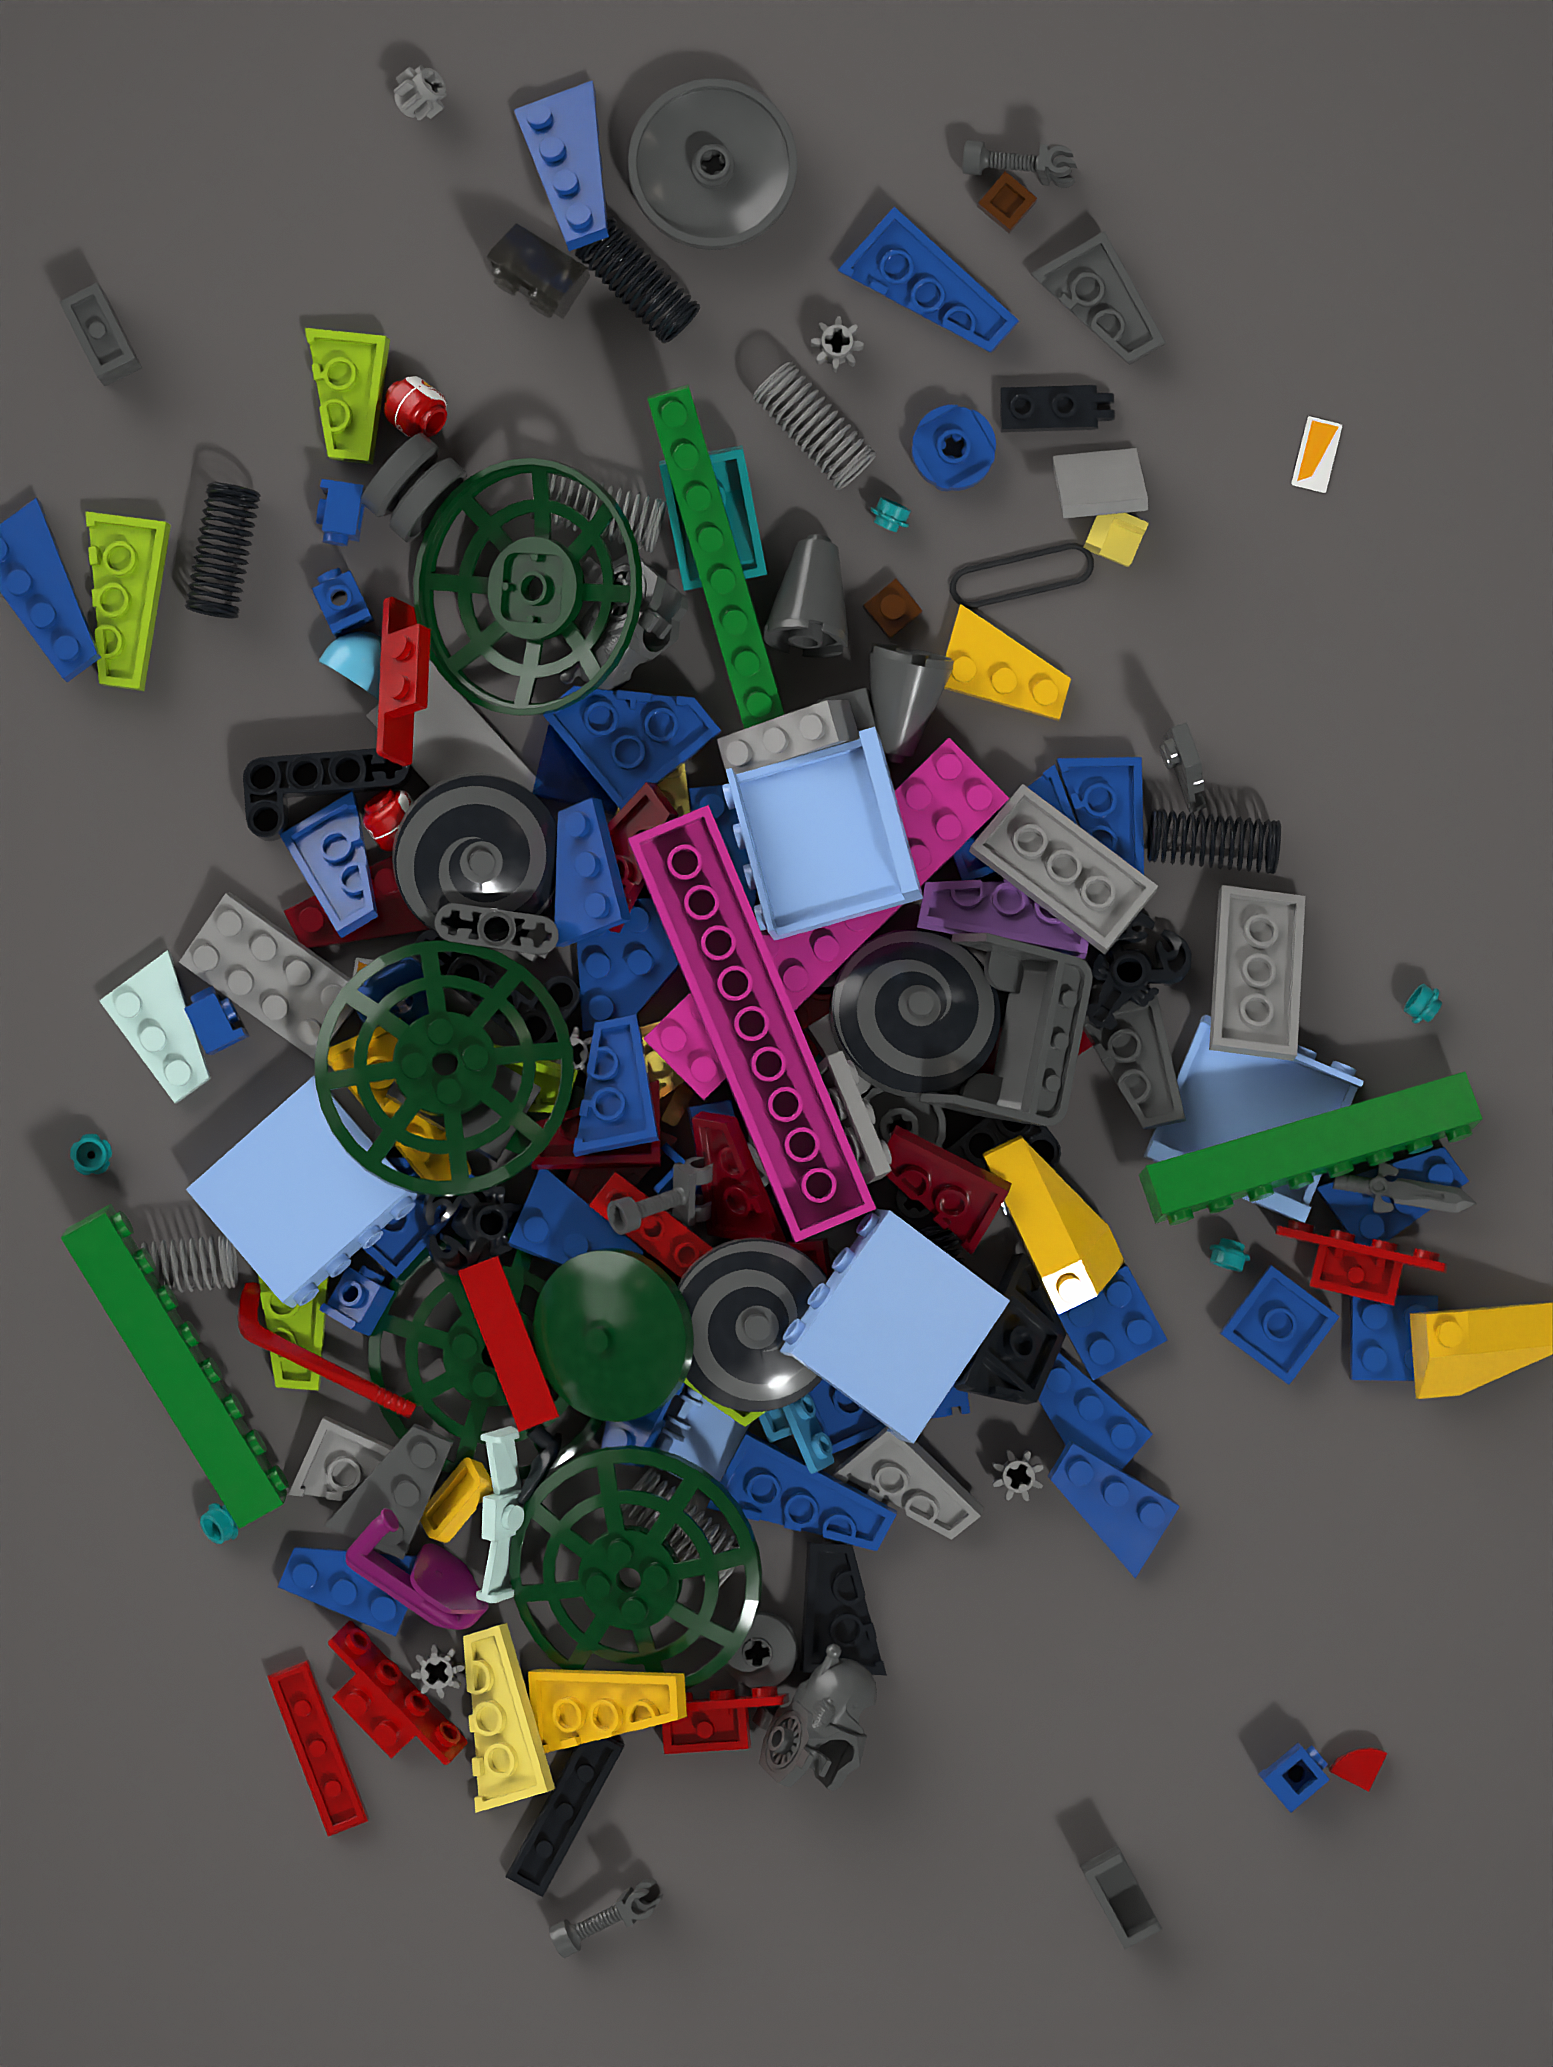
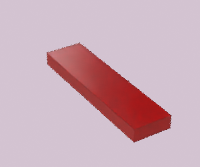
(508, 1343)
(318, 1748)

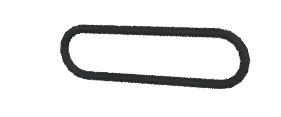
(1084, 577)

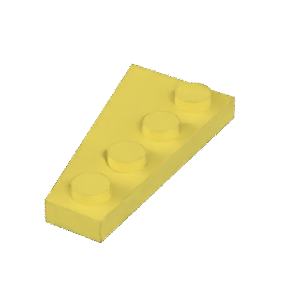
(507, 1741)

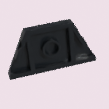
(1021, 1344)

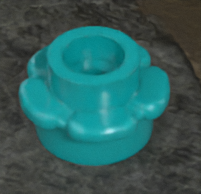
(890, 514)
(1423, 1004)
(80, 1150)
(1229, 1255)
(218, 1524)

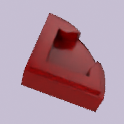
(1359, 1766)

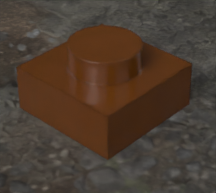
(1007, 202)
(892, 608)

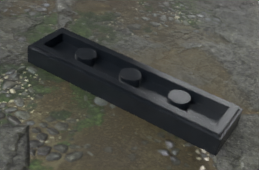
(564, 1814)

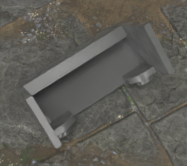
(1037, 1036)

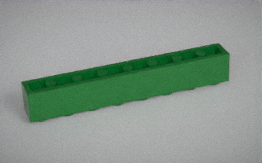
(716, 555)
(1310, 1148)
(175, 1364)

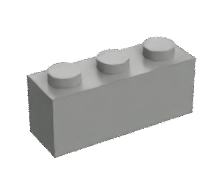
(789, 736)

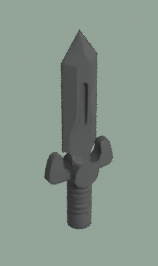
(1404, 1192)

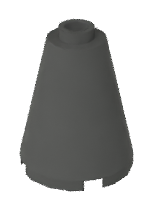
(810, 602)
(904, 695)

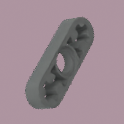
(466, 915)

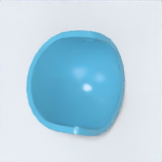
(357, 658)

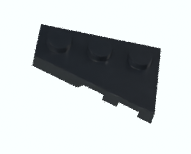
(836, 1609)

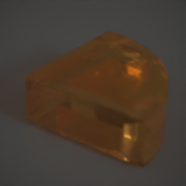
(677, 1105)

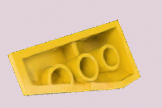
(1059, 1230)
(1476, 1345)

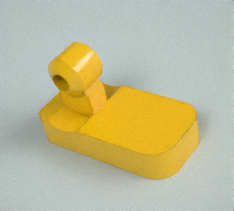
(456, 1500)

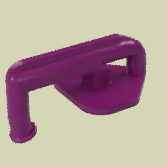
(438, 1585)

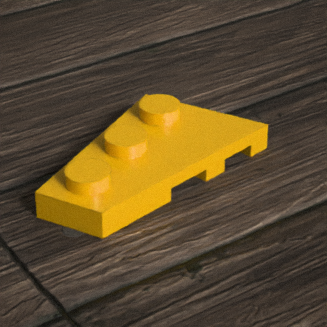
(1002, 670)

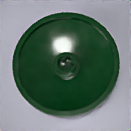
(613, 1334)

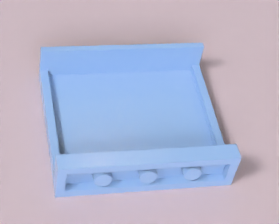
(823, 837)
(1247, 1094)
(298, 1198)
(894, 1323)

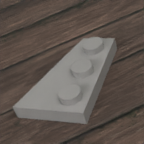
(856, 1115)
(337, 1461)
(912, 1481)

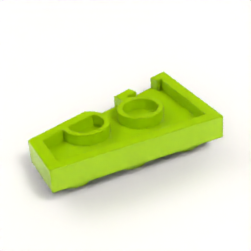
(350, 390)

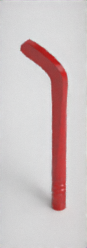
(262, 1337)

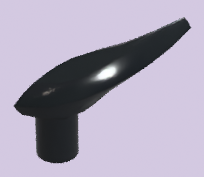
(543, 1462)

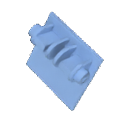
(700, 1433)

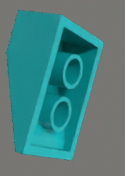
(738, 501)

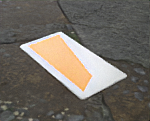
(1316, 454)

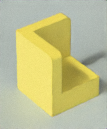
(1116, 537)

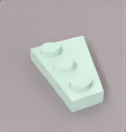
(155, 1023)

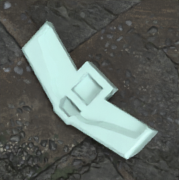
(500, 1513)

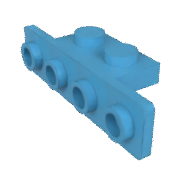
(800, 1421)

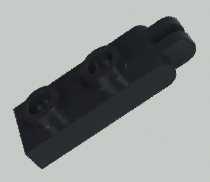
(1053, 408)

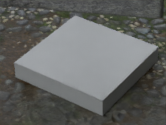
(1100, 483)

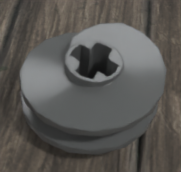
(779, 1660)

